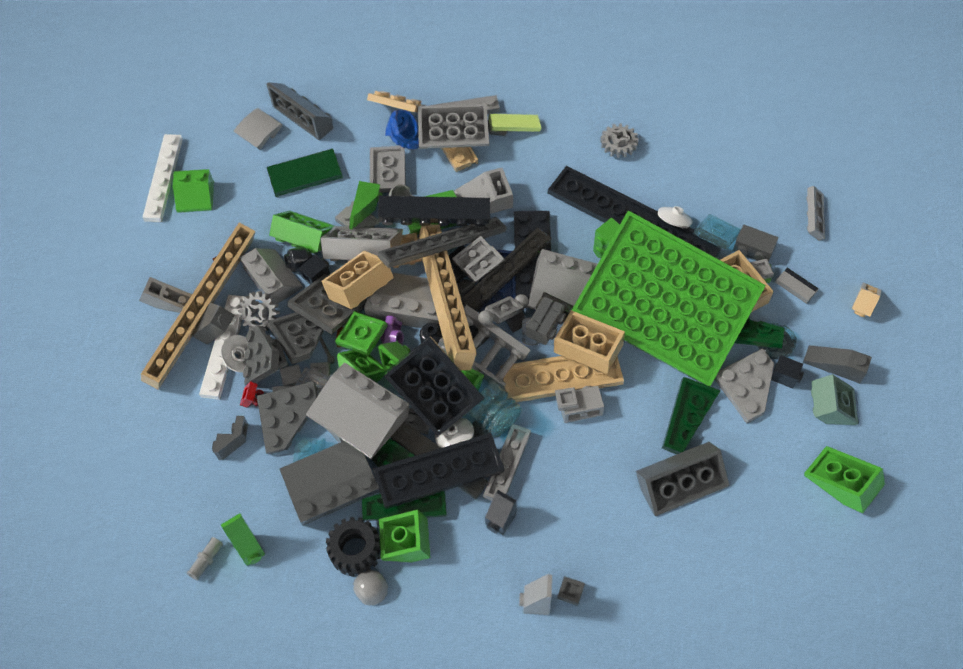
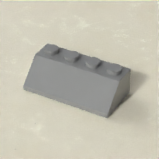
(345, 243)

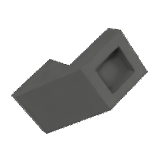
(228, 443)

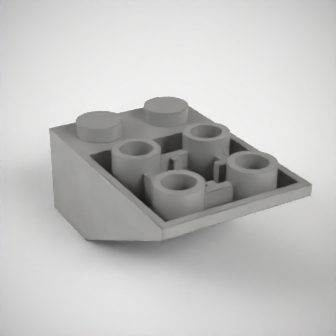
(490, 185)

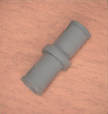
(204, 558)

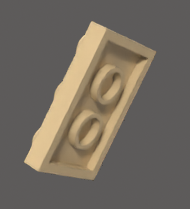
(395, 101)

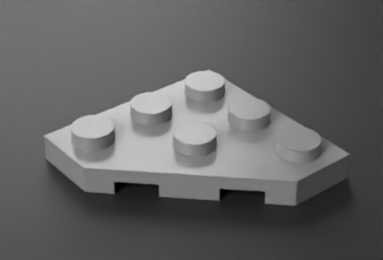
(747, 384)

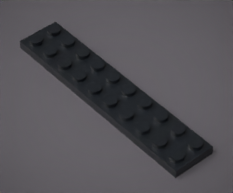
(606, 203)

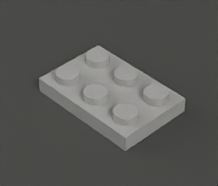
(387, 167)

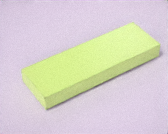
(514, 122)

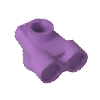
(393, 331)

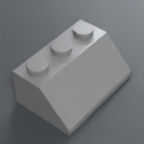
(270, 274)

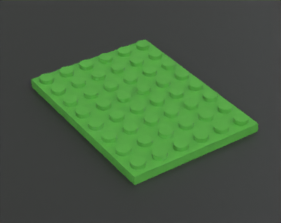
(669, 298)

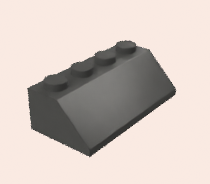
(300, 110)
(683, 478)

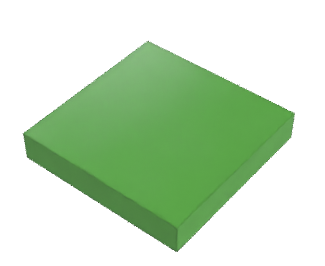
(361, 333)

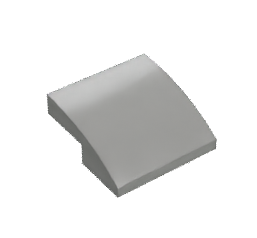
(257, 128)
(478, 259)

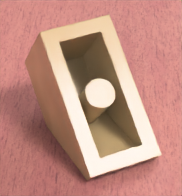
(866, 300)

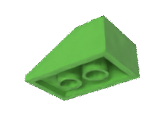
(846, 478)

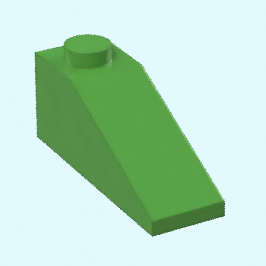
(364, 203)
(243, 539)

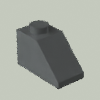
(212, 323)

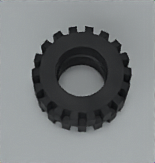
(347, 531)

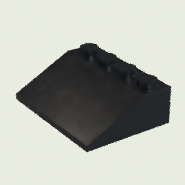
(433, 386)

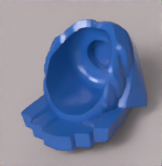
(403, 129)

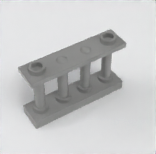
(501, 340)

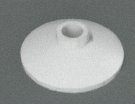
(675, 216)
(238, 345)
(458, 432)

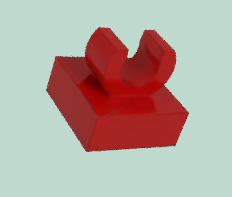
(249, 394)

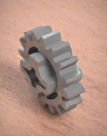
(619, 140)
(256, 311)

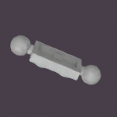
(503, 310)

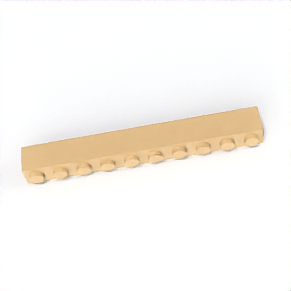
(206, 292)
(448, 305)

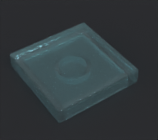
(717, 231)

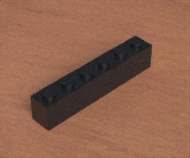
(434, 210)

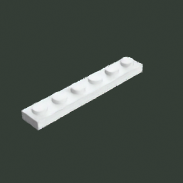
(162, 178)
(216, 369)

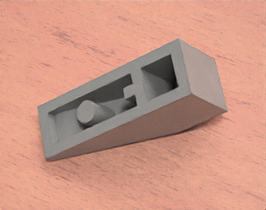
(164, 296)
(537, 596)

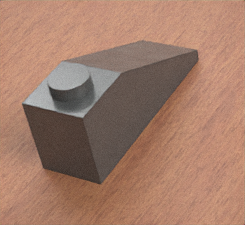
(839, 361)

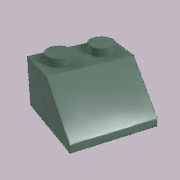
(834, 401)

